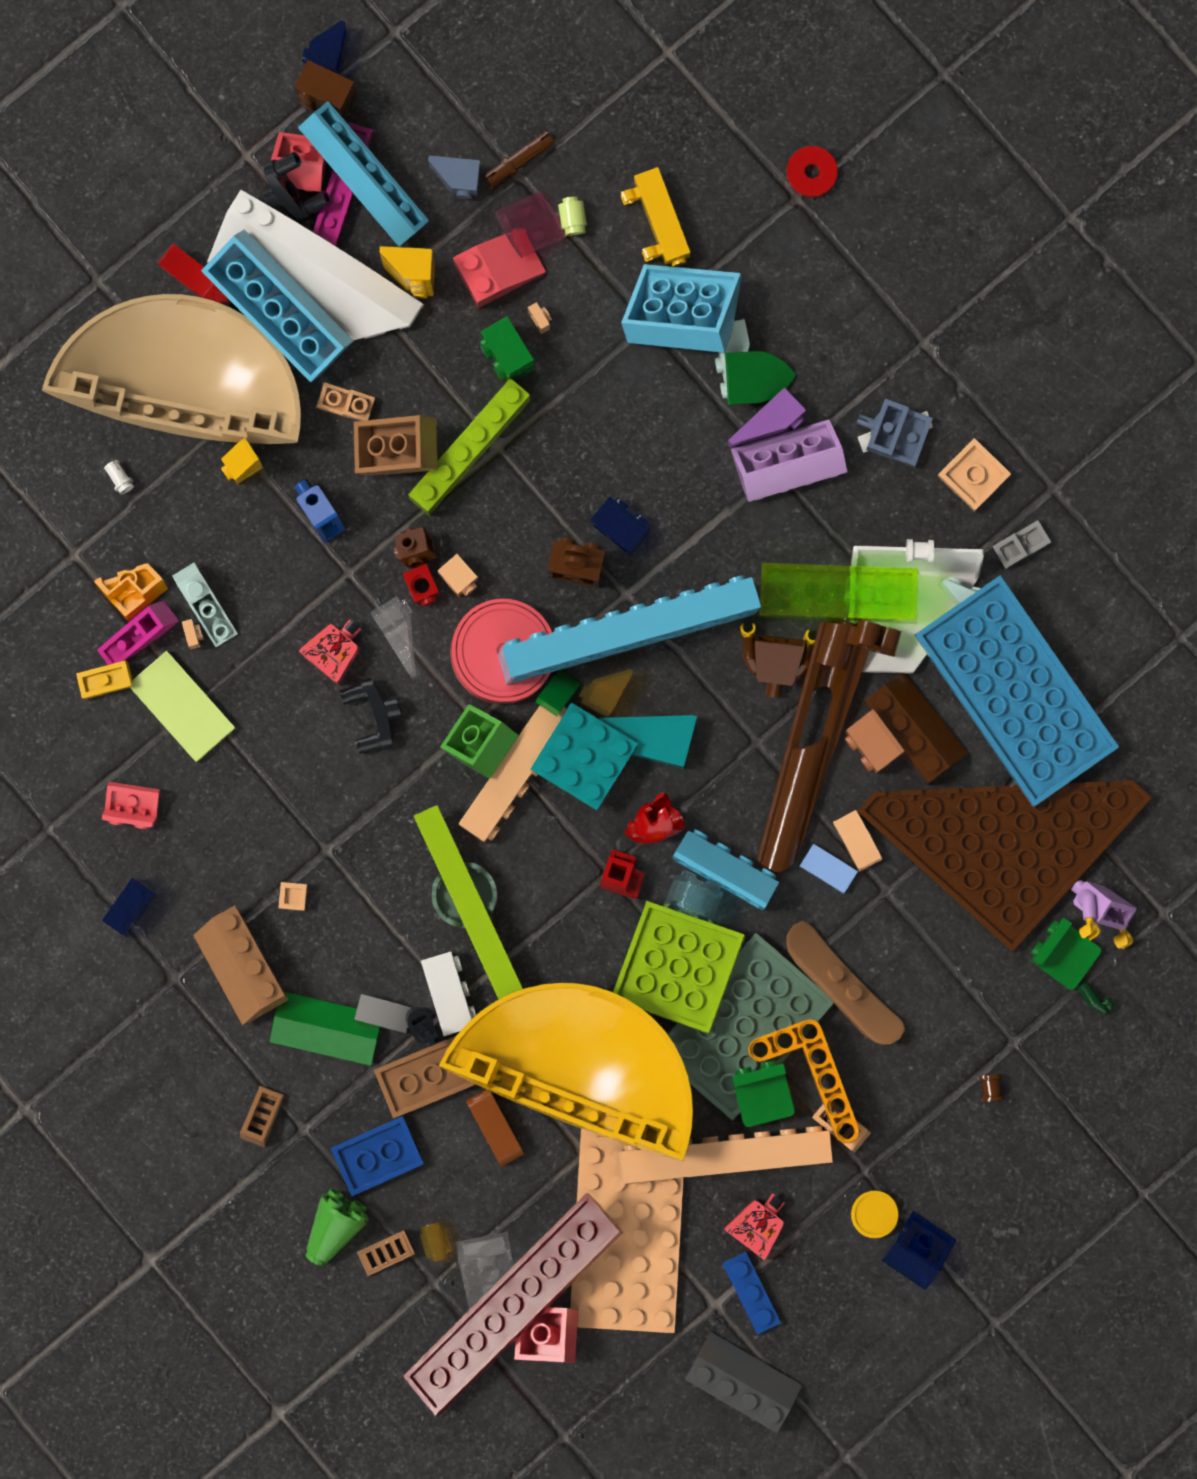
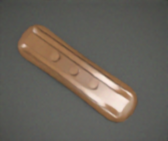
(842, 986)

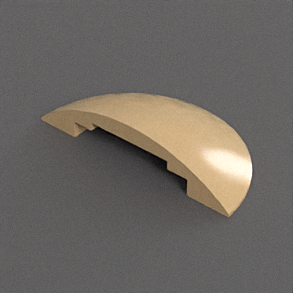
(180, 371)

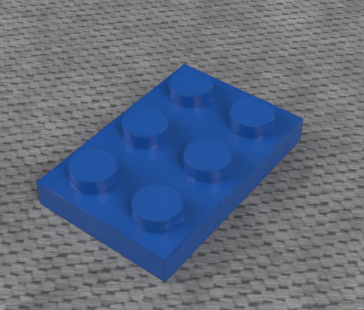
(377, 1156)

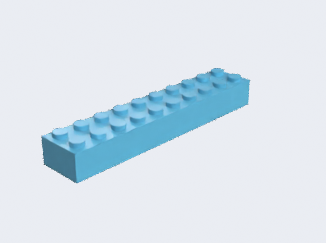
(628, 630)

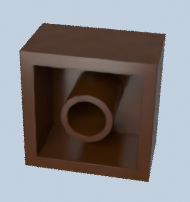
(319, 85)

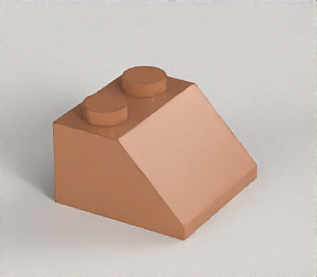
(873, 742)

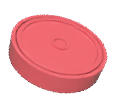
(479, 641)

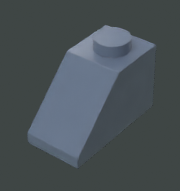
(457, 174)

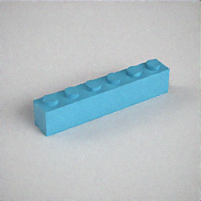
(363, 173)

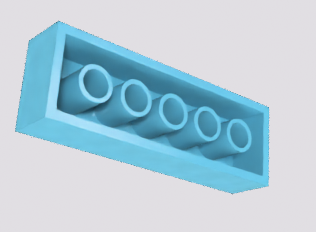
(277, 305)

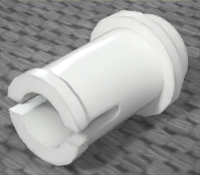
(120, 479)

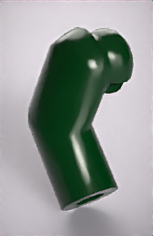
(1093, 1000)

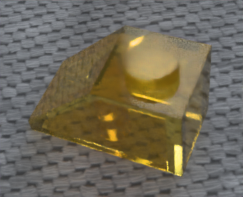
(605, 692)

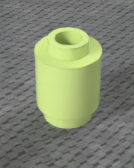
(572, 216)

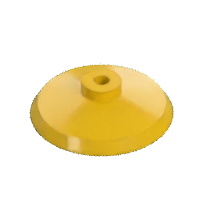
(874, 1214)

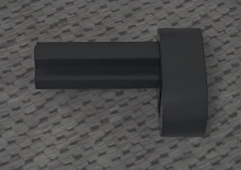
(425, 1030)

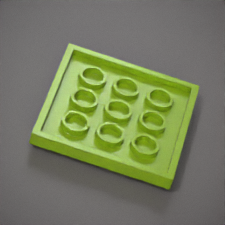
(679, 966)

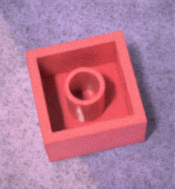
(550, 1337)

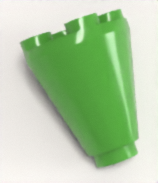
(334, 1226)

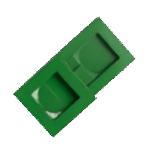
(558, 692)

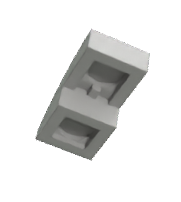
(1022, 544)
(382, 1013)

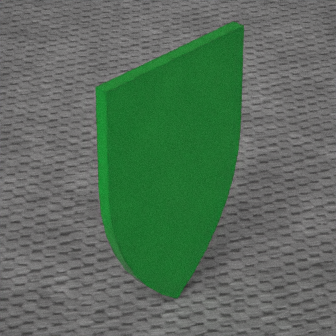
(755, 376)

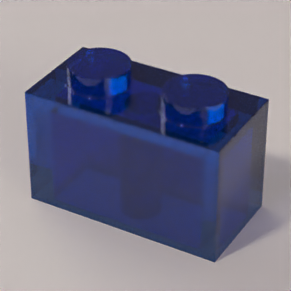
(620, 525)
(129, 907)

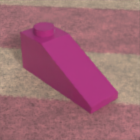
(138, 633)

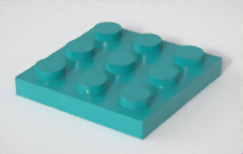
(584, 756)

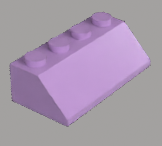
(789, 460)

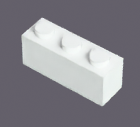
(448, 992)

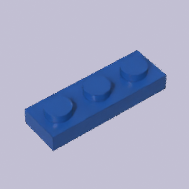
(751, 1293)

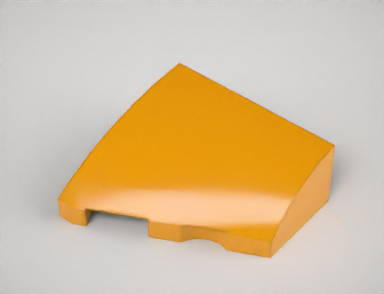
(133, 589)

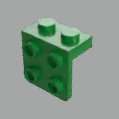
(1065, 954)
(763, 1094)

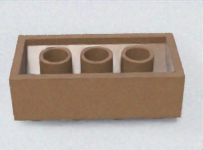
(240, 965)

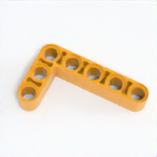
(817, 1070)

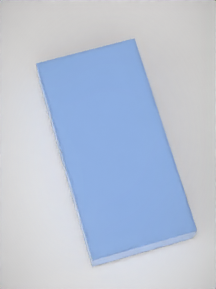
(828, 868)

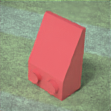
(495, 269)

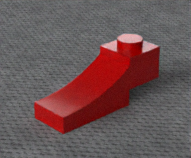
(189, 274)

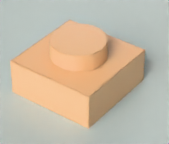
(540, 317)
(193, 633)
(293, 896)

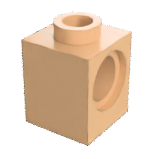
(458, 576)

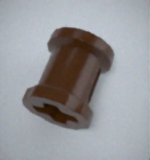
(991, 1087)

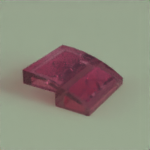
(530, 224)

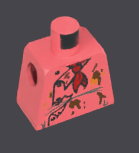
(333, 650)
(758, 1225)

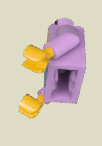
(1105, 908)

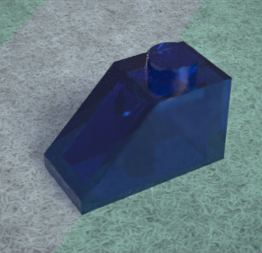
(327, 47)

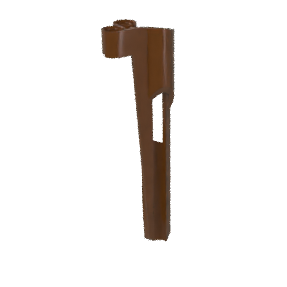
(838, 664)

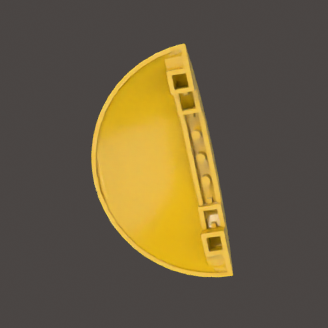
(583, 1062)

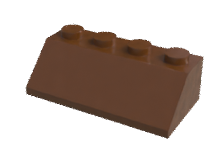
(916, 727)

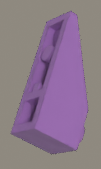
(773, 419)

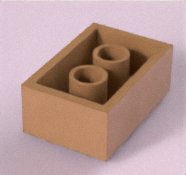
(395, 445)

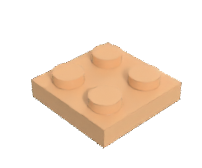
(974, 475)

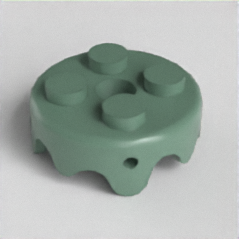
(444, 904)

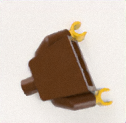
(776, 659)

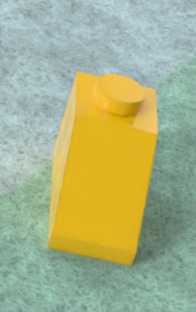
(240, 462)

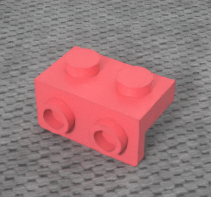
(131, 805)

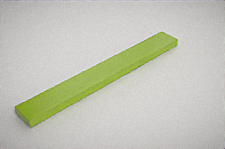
(468, 902)

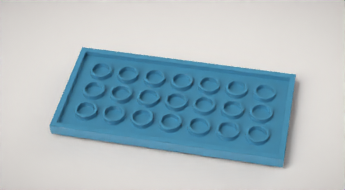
(1016, 691)

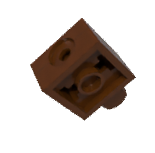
(576, 562)

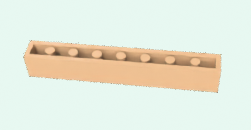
(729, 1155)

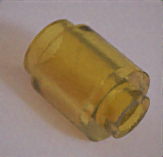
(435, 1241)

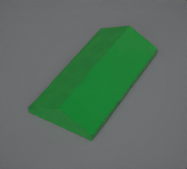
(324, 1029)

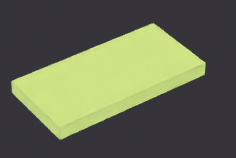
(181, 706)

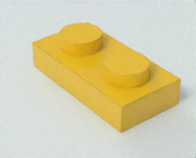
(105, 679)

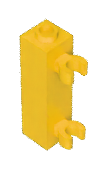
(661, 217)

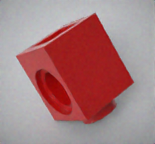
(419, 574)

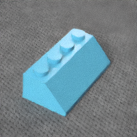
(720, 866)

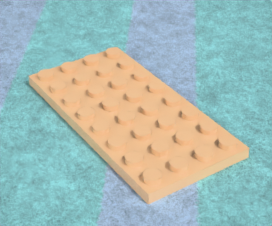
(637, 1275)

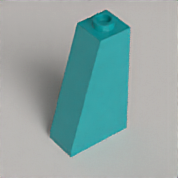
(658, 737)

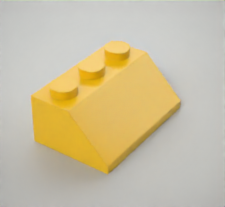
(410, 269)

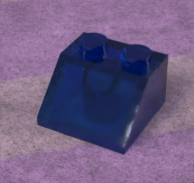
(919, 1250)

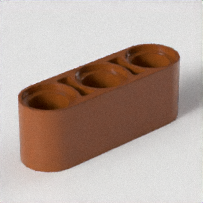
(494, 1127)

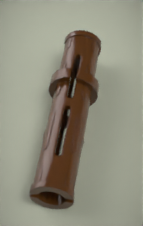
(511, 164)

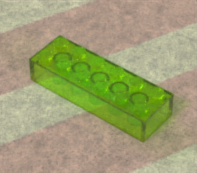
(839, 593)

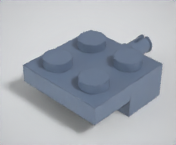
(897, 432)

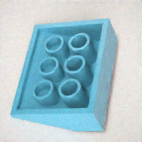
(682, 308)

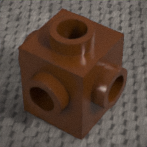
(414, 547)

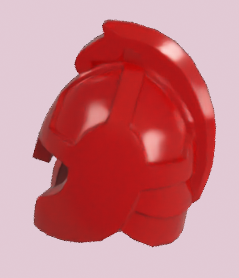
(655, 821)

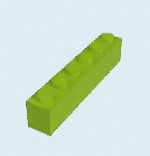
(469, 446)

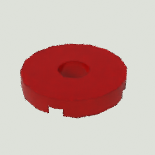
(822, 161)

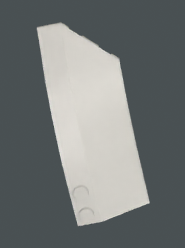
(342, 286)

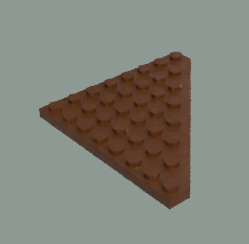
(999, 851)

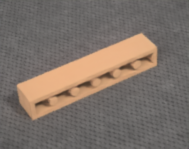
(510, 777)

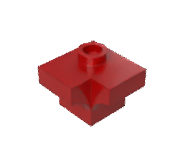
(621, 875)

